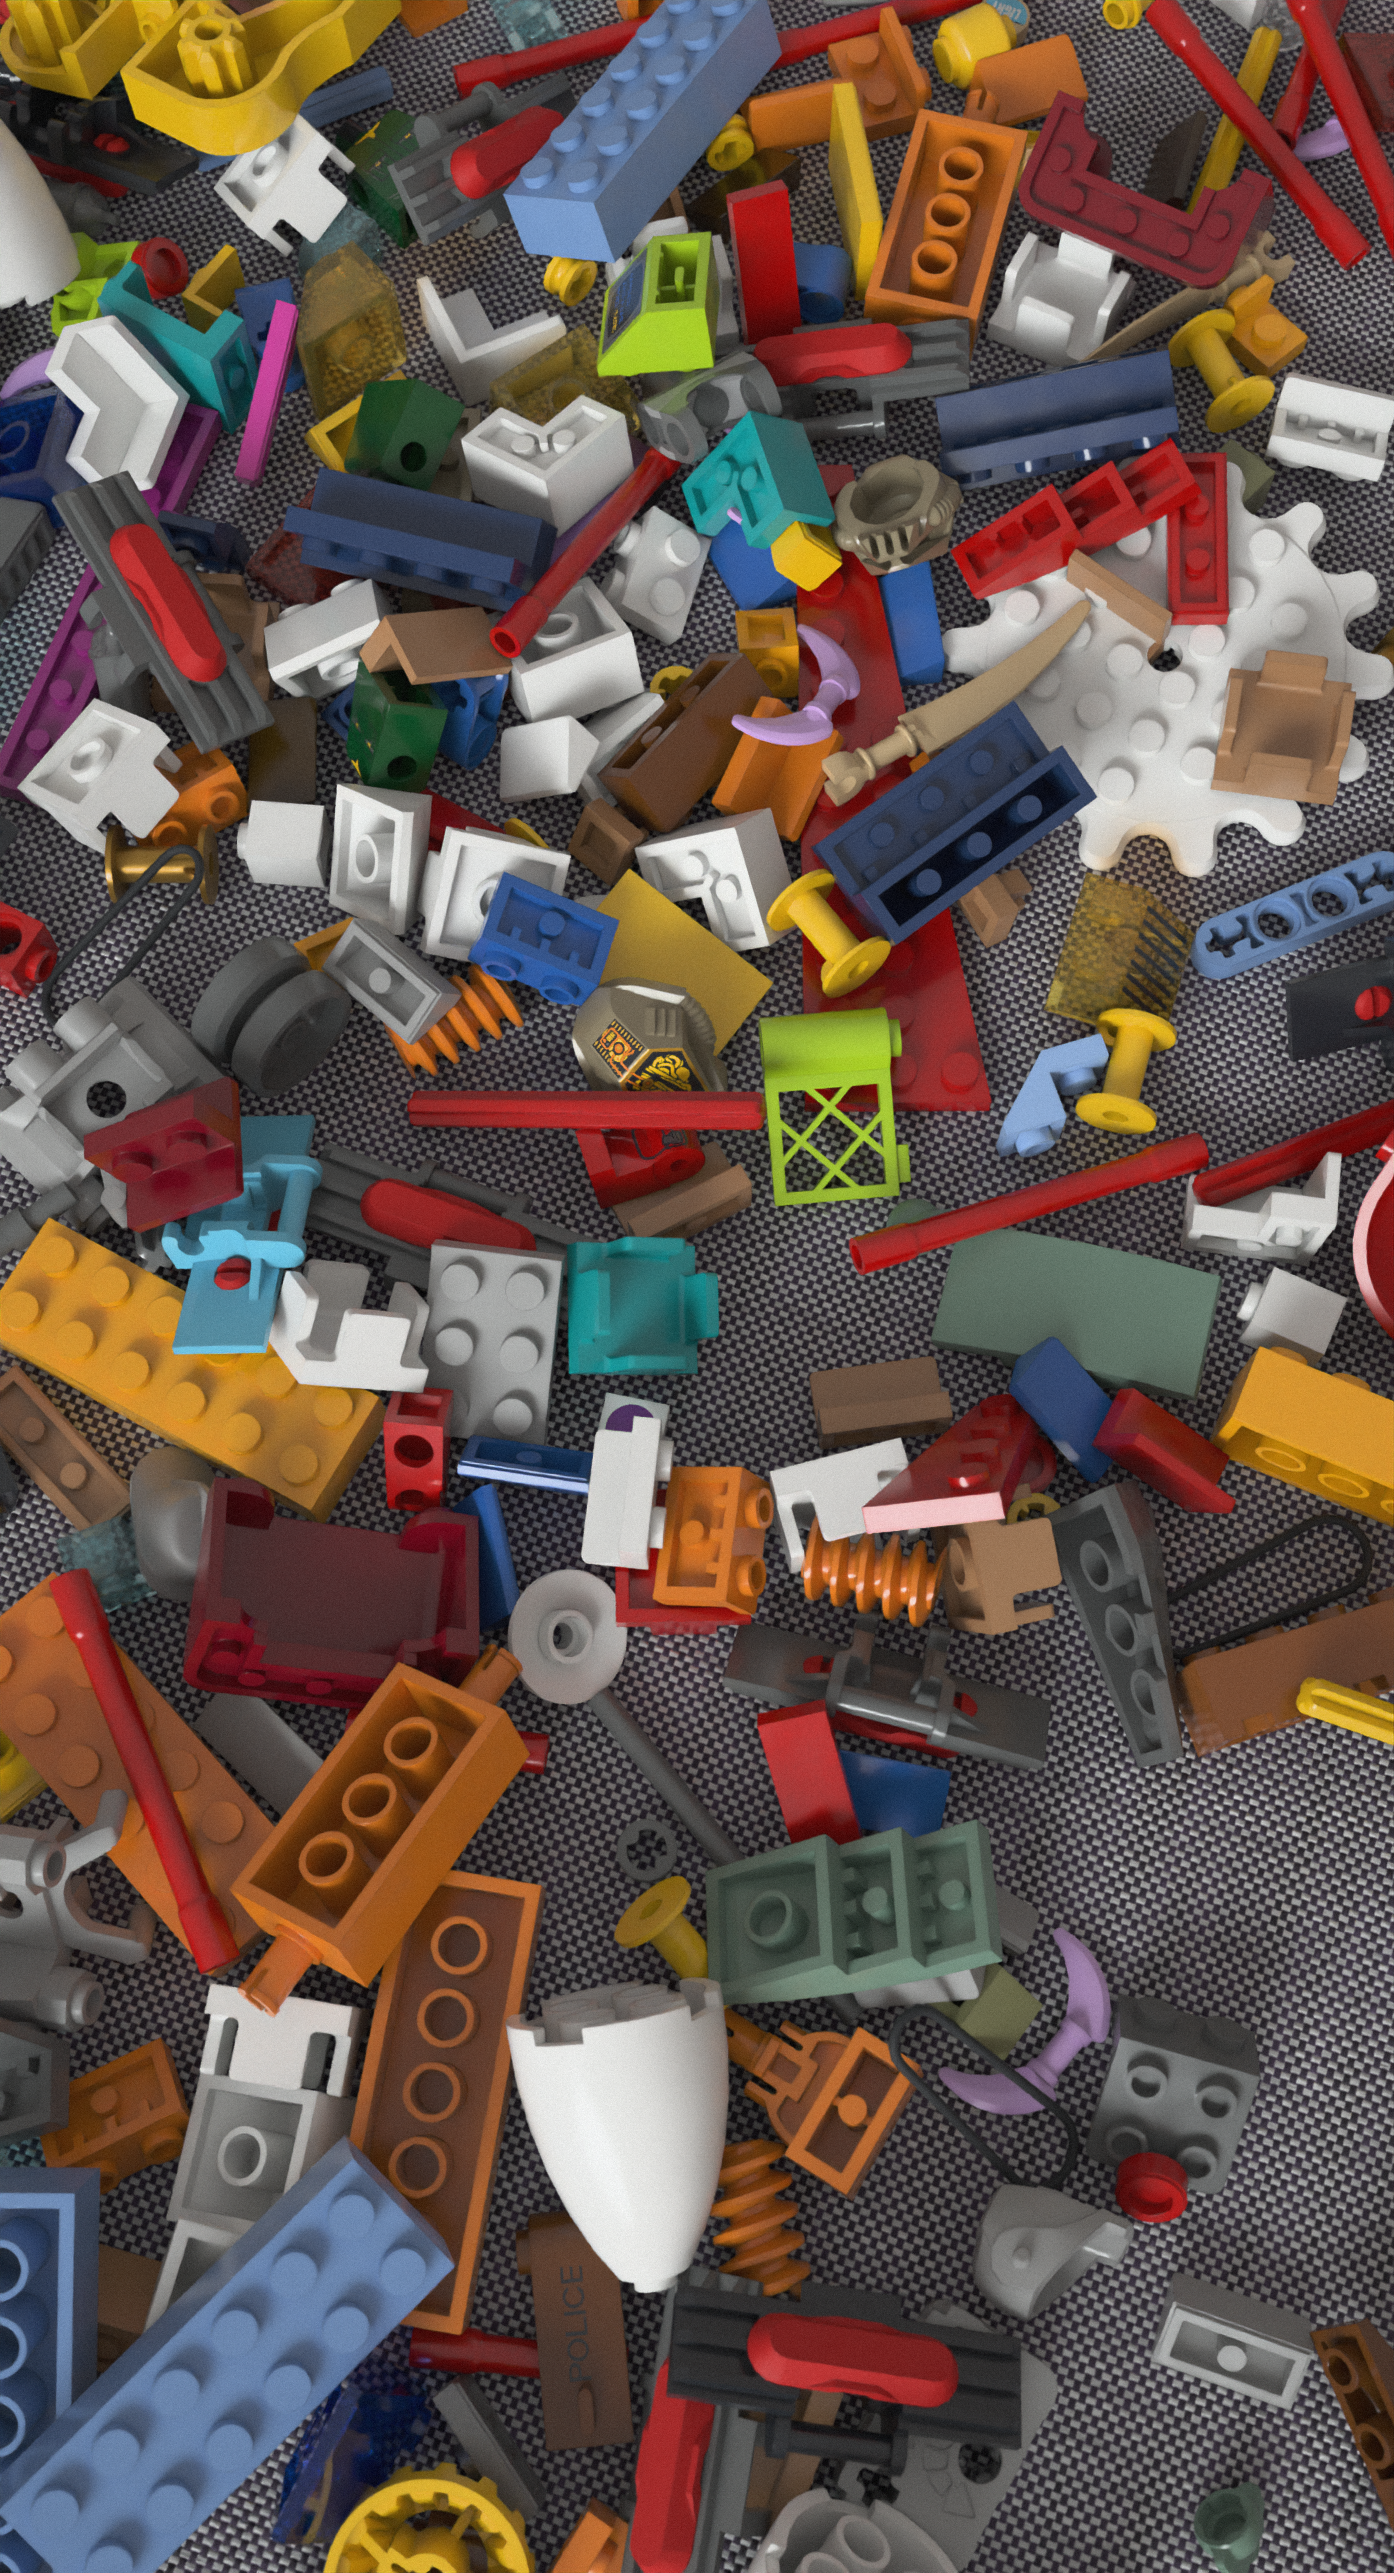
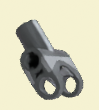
(692, 406)

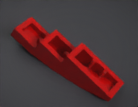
(1086, 517)

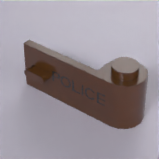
(577, 2335)

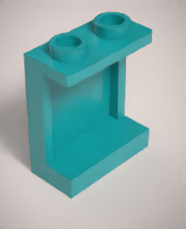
(210, 367)

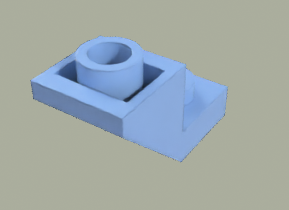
(1037, 1112)

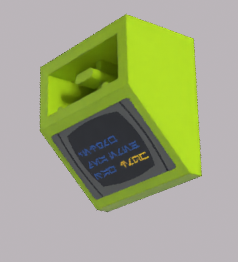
(662, 309)

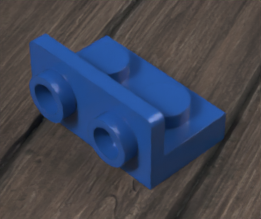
(543, 941)

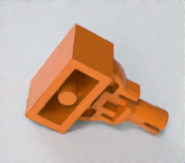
(830, 2098)

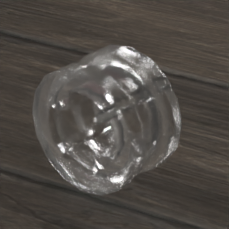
(1291, 33)

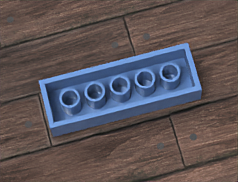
(641, 127)
(44, 2314)
(225, 2372)

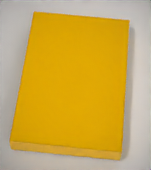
(854, 186)
(670, 947)

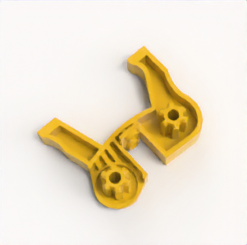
(203, 69)

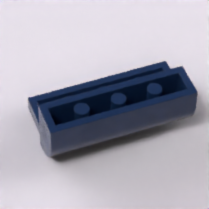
(1058, 418)
(422, 540)
(952, 824)

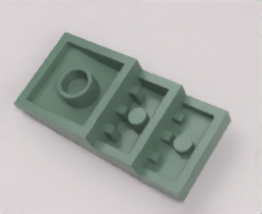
(1114, 1310)
(852, 1914)

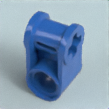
(822, 281)
(257, 309)
(471, 717)

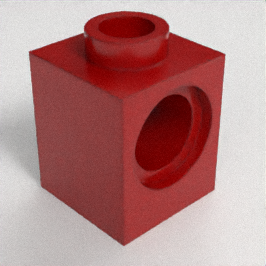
(34, 956)

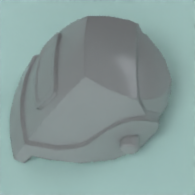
(1039, 2245)

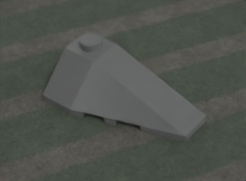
(1119, 1590)

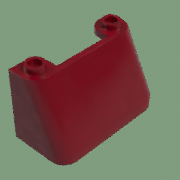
(1071, 192)
(327, 1606)

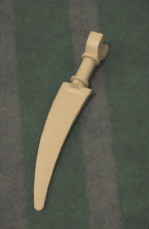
(1194, 301)
(954, 713)

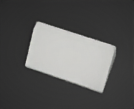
(544, 758)

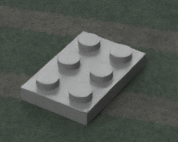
(493, 1337)

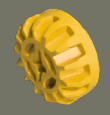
(381, 2542)

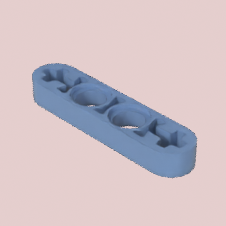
(1297, 909)

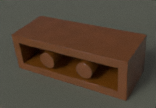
(684, 744)

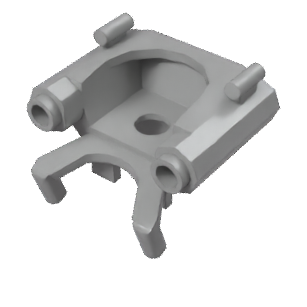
(117, 1040)
(40, 1940)

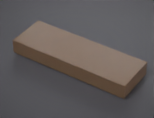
(58, 1455)

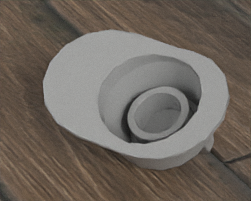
(168, 1518)

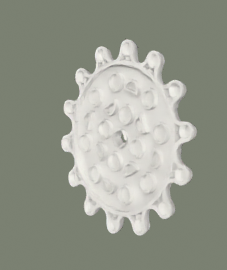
(1153, 734)

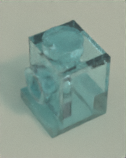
(528, 22)
(111, 1560)

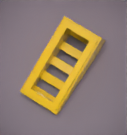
(806, 554)

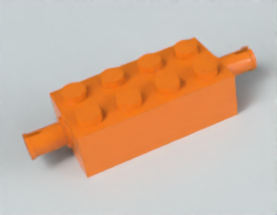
(947, 218)
(380, 1825)

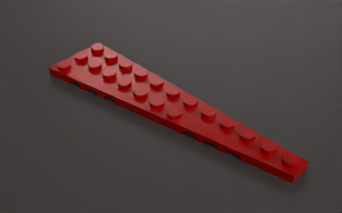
(923, 973)

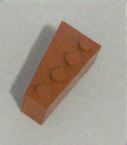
(1256, 1685)

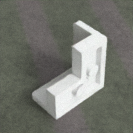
(471, 346)
(125, 400)
(550, 469)
(728, 863)
(1269, 1223)

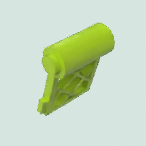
(829, 1053)

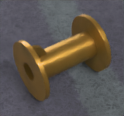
(127, 863)

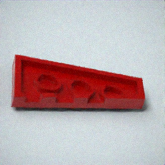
(962, 1474)

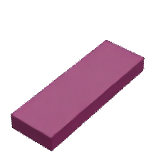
(268, 395)

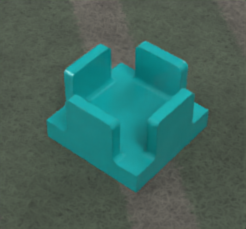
(638, 1307)

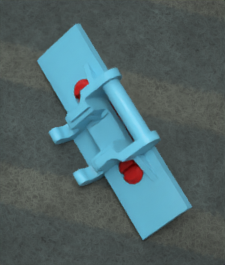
(247, 1242)

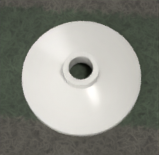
(590, 1640)

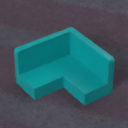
(764, 473)

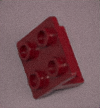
(175, 1154)

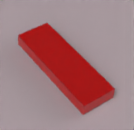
(764, 261)
(1199, 547)
(808, 1773)

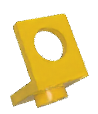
(213, 289)

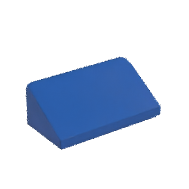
(748, 570)
(913, 624)
(1063, 1403)
(526, 1465)
(497, 1572)
(896, 1793)

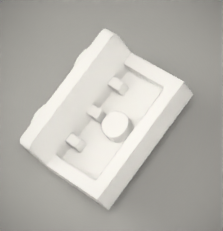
(1331, 427)
(656, 573)
(623, 1494)

